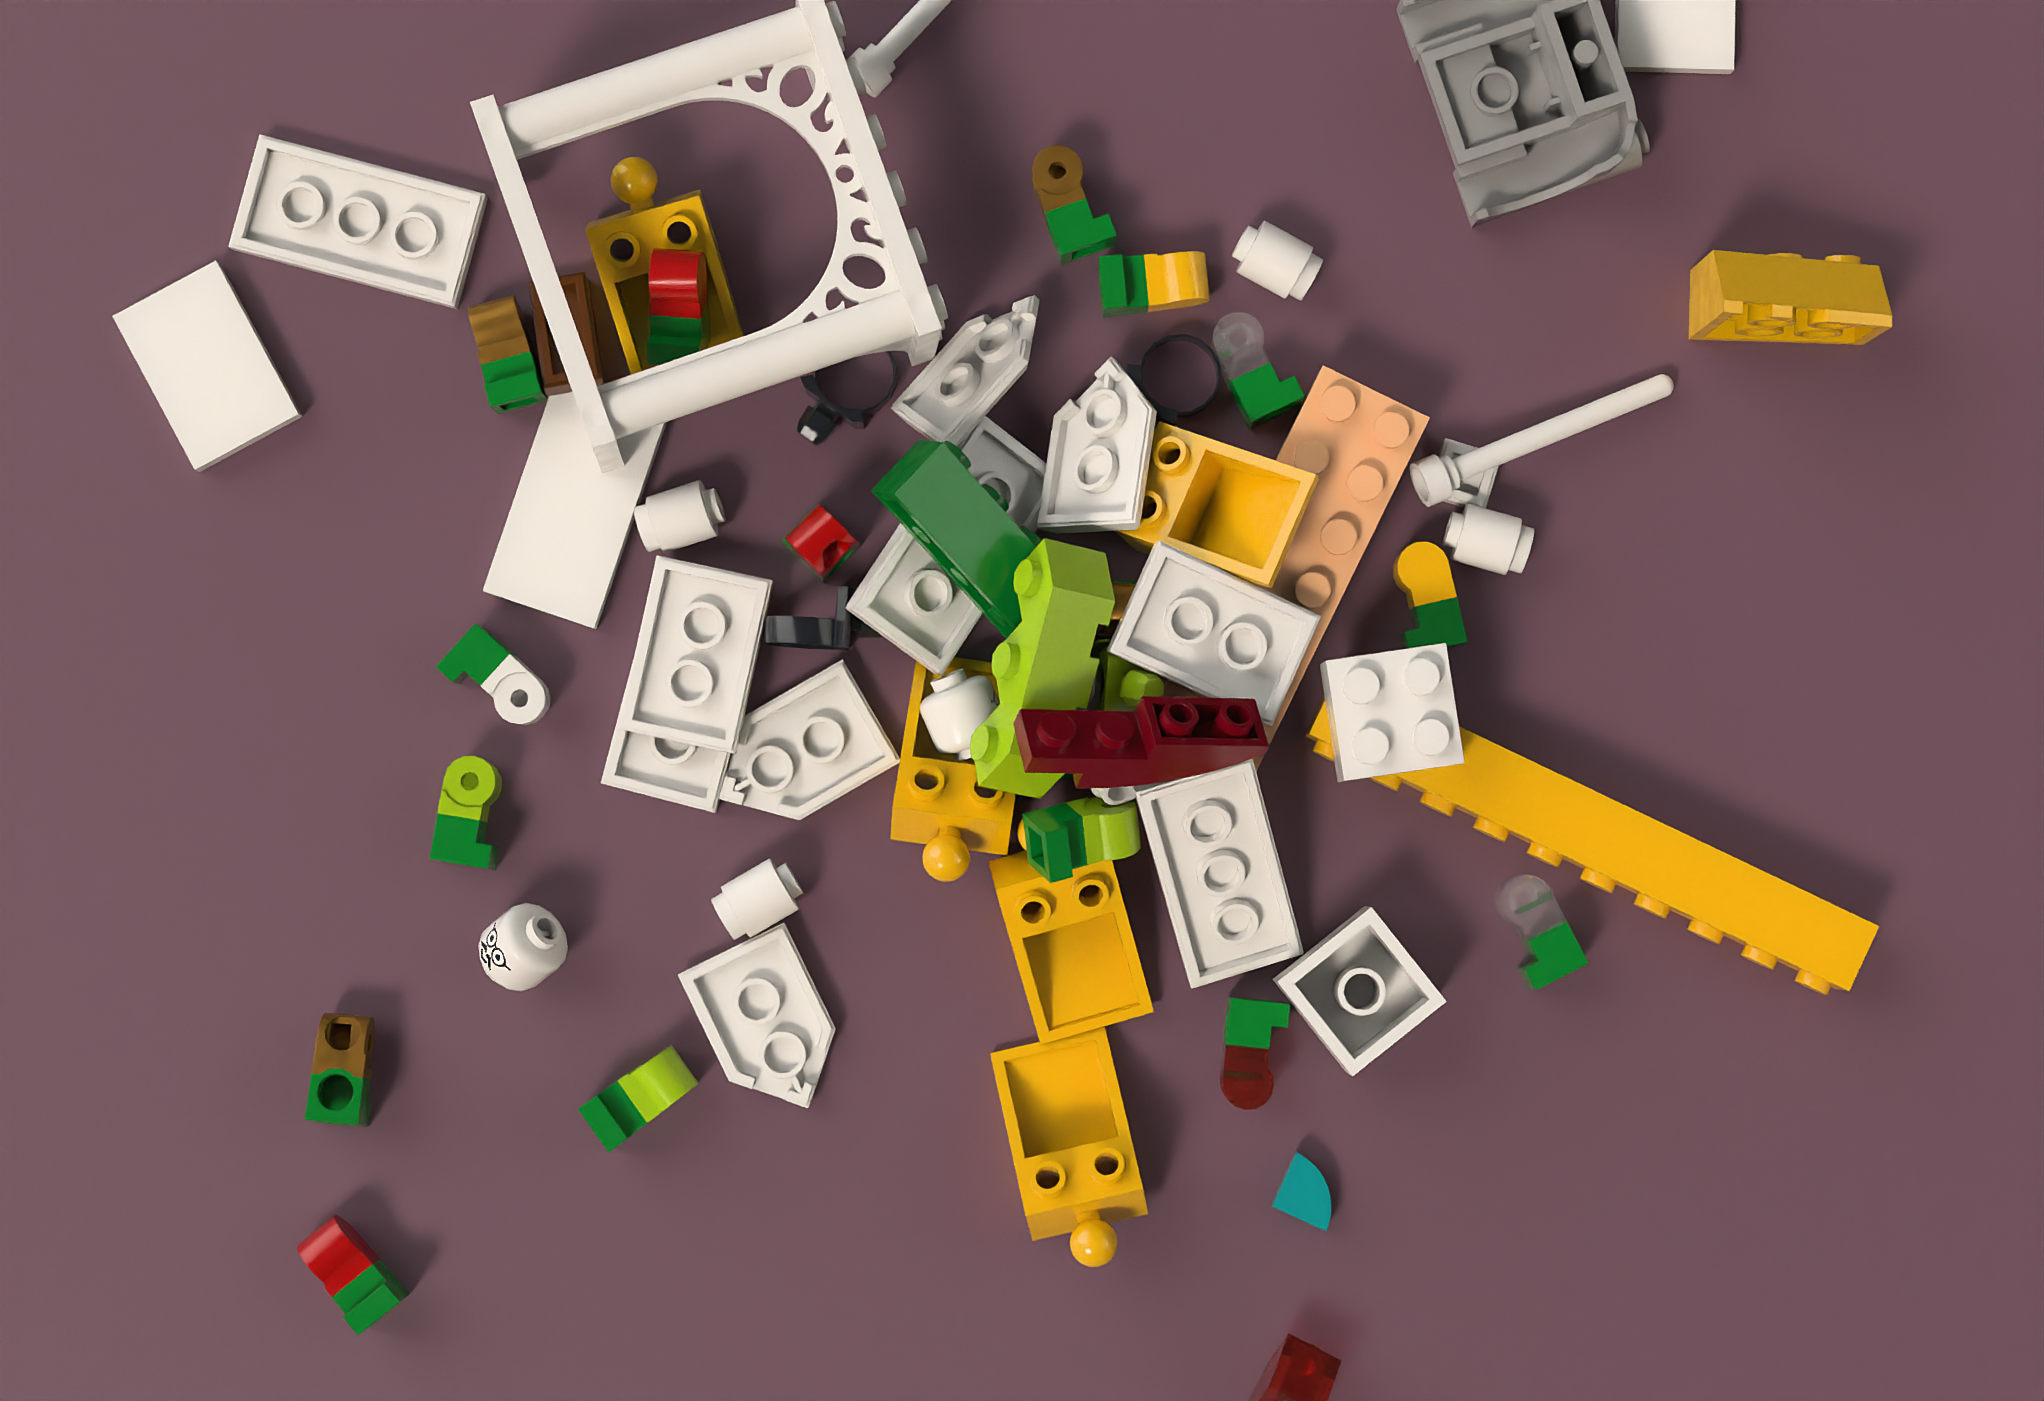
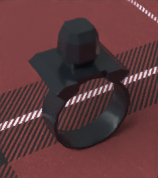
(1165, 414)
(818, 422)
(818, 632)

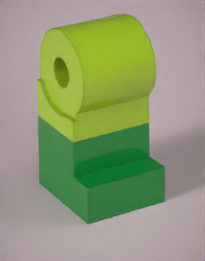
(463, 814)
(1079, 835)
(638, 1098)

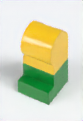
(1152, 282)
(1427, 580)

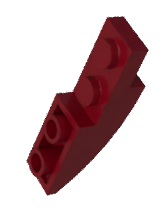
(1144, 746)

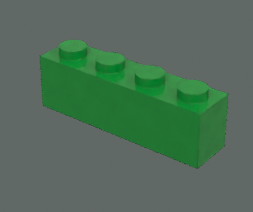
(960, 526)

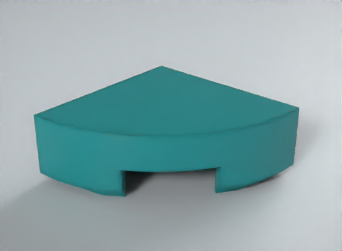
(1304, 1193)

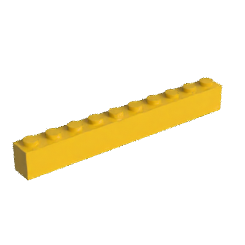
(1640, 855)

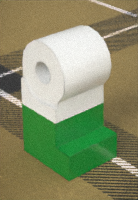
(516, 689)

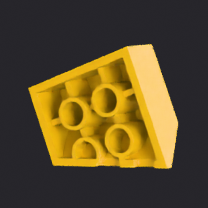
(1787, 299)

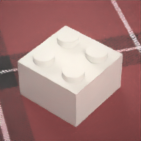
(1391, 712)
(1359, 990)

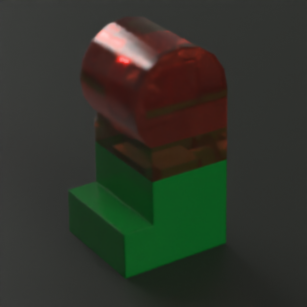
(1245, 1050)

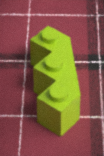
(1046, 658)

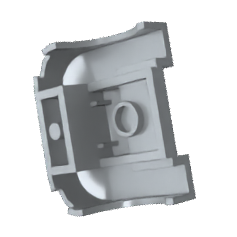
(1524, 97)

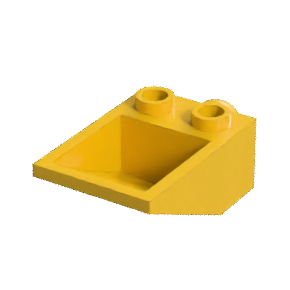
(647, 227)
(1221, 504)
(940, 797)
(1071, 945)
(1070, 1141)

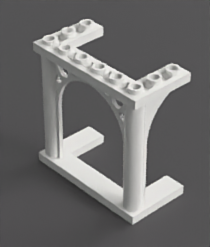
(892, 317)

